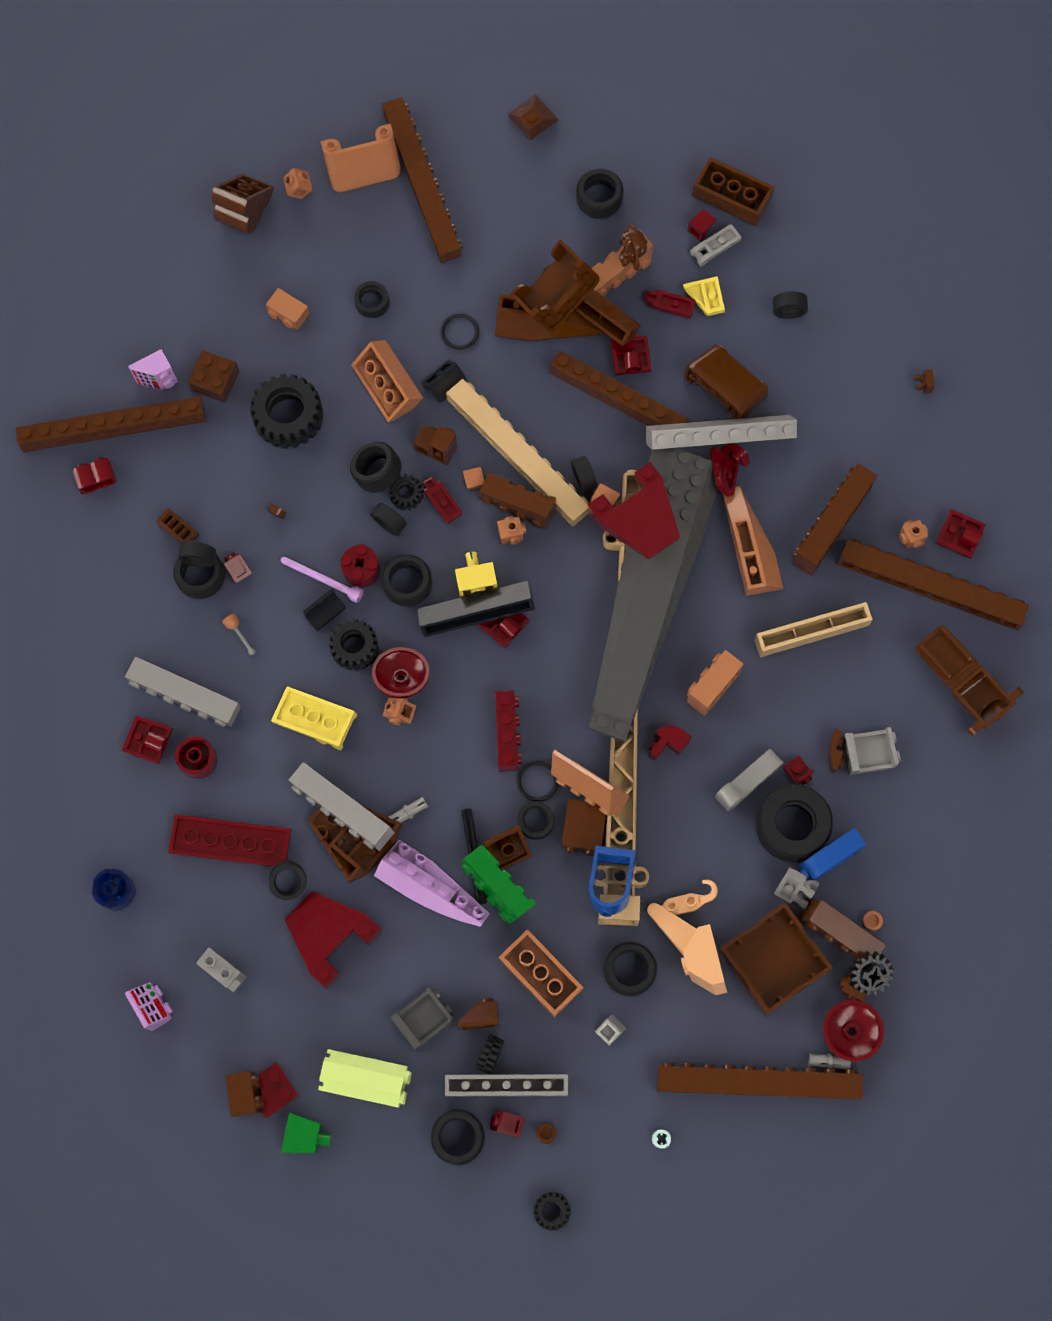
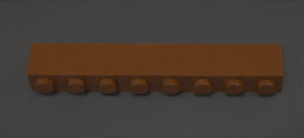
(613, 392)

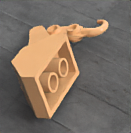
(696, 945)

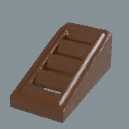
(166, 516)

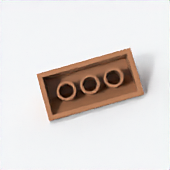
(386, 380)
(588, 784)

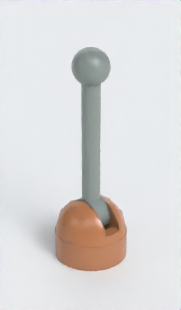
(232, 622)

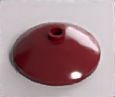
(398, 664)
(867, 1028)

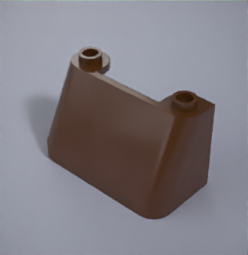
(558, 288)
(727, 381)

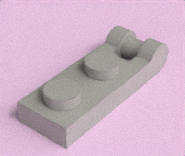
(715, 244)

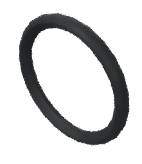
(460, 316)
(521, 788)

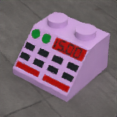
(154, 371)
(149, 1005)

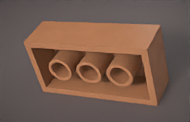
(540, 973)

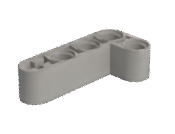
(748, 780)

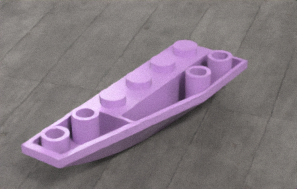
(428, 885)

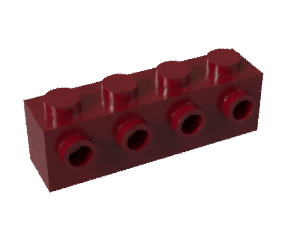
(506, 730)

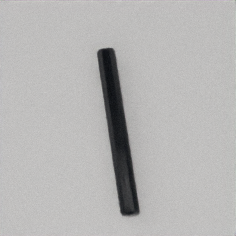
(471, 842)

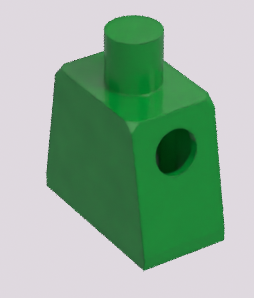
(303, 1135)

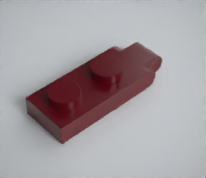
(670, 303)
(441, 500)

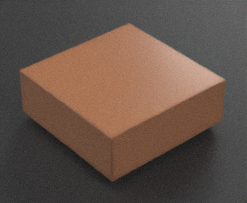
(473, 478)

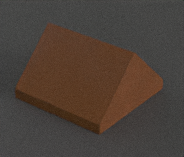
(508, 847)

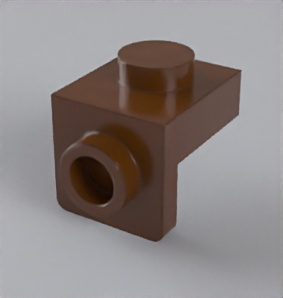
(849, 991)

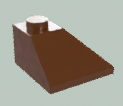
(533, 117)
(481, 1016)

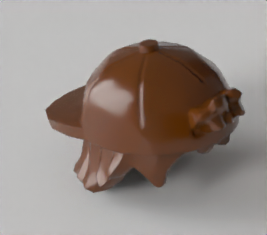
(634, 246)

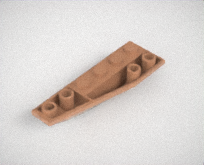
(752, 548)

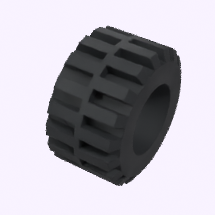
(349, 630)

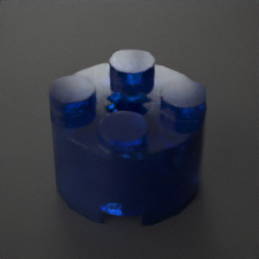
(103, 893)

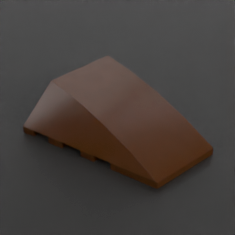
(348, 852)

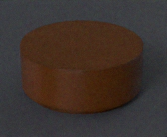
(276, 511)
(546, 1133)

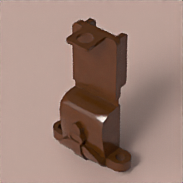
(966, 678)

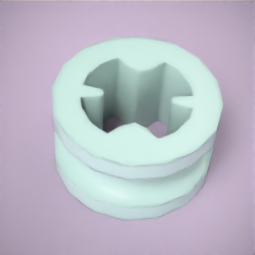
(655, 1139)

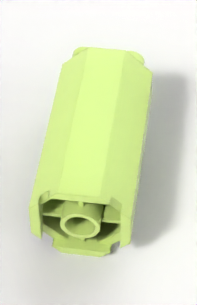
(364, 1078)

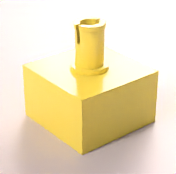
(475, 577)

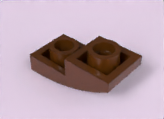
(834, 755)

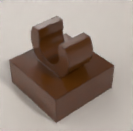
(927, 381)

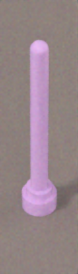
(354, 593)

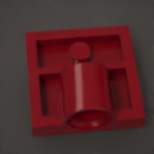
(632, 357)
(960, 533)
(505, 629)
(147, 739)

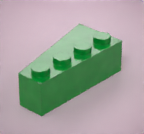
(496, 884)

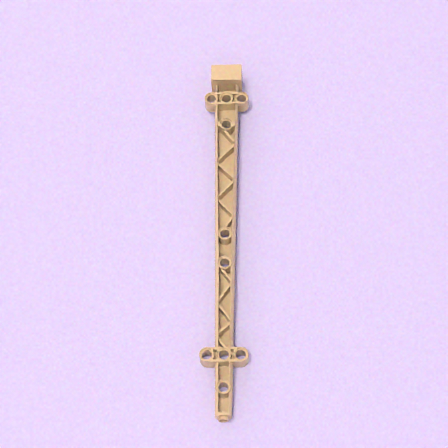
(624, 777)

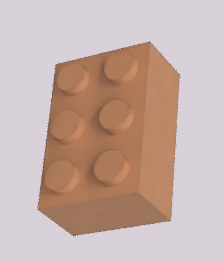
(714, 682)

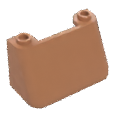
(362, 163)

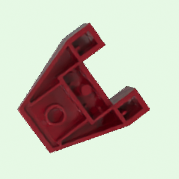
(644, 519)
(321, 927)

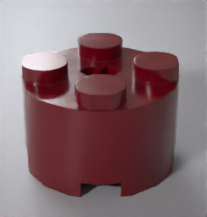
(356, 556)
(188, 750)

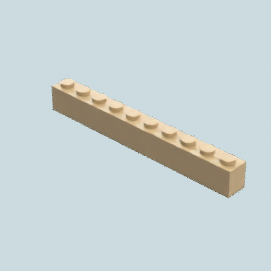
(517, 451)

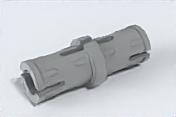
(409, 811)
(828, 1061)

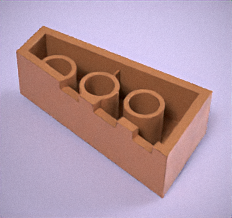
(612, 272)

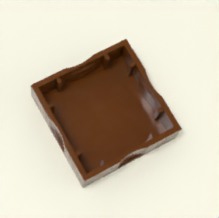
(775, 959)

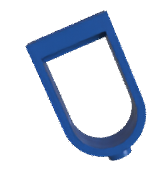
(832, 855)
(612, 856)

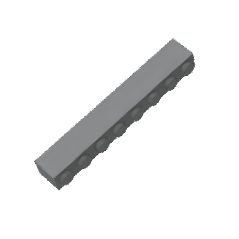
(721, 432)

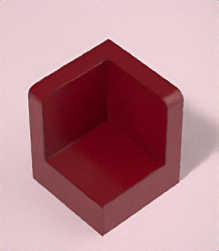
(700, 224)

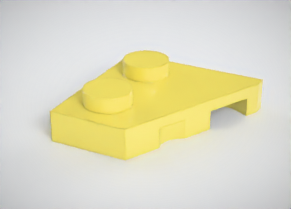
(707, 295)

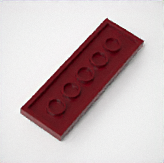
(229, 841)

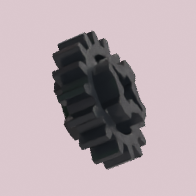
(871, 973)

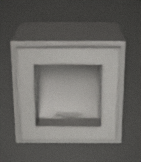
(610, 1029)

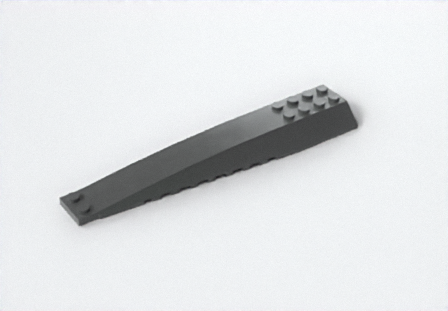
(650, 593)

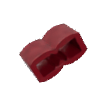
(94, 475)

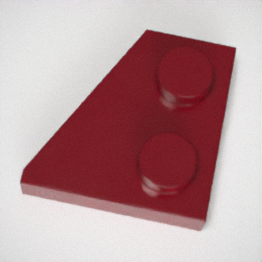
(724, 471)
(275, 1090)

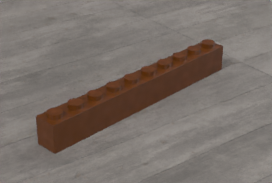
(422, 181)
(110, 424)
(933, 584)
(759, 1082)

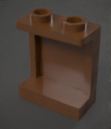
(583, 827)

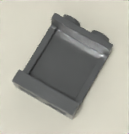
(423, 1018)

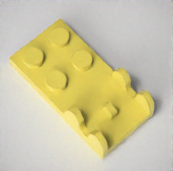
(314, 717)

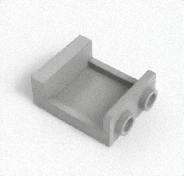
(871, 751)
(221, 970)

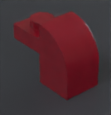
(669, 736)

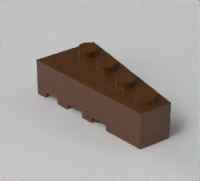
(518, 500)
(839, 929)

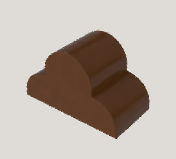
(241, 202)

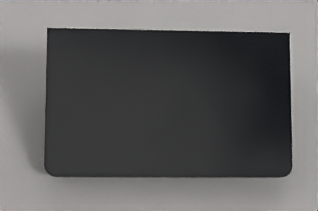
(443, 379)
(324, 610)

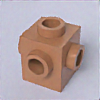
(297, 183)
(511, 530)
(913, 534)
(399, 711)

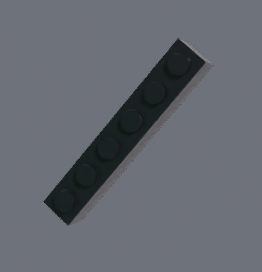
(476, 609)

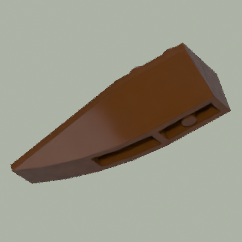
(516, 323)

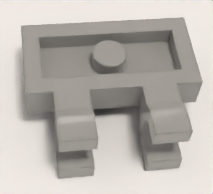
(792, 884)

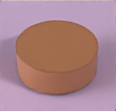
(872, 921)

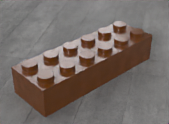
(833, 519)

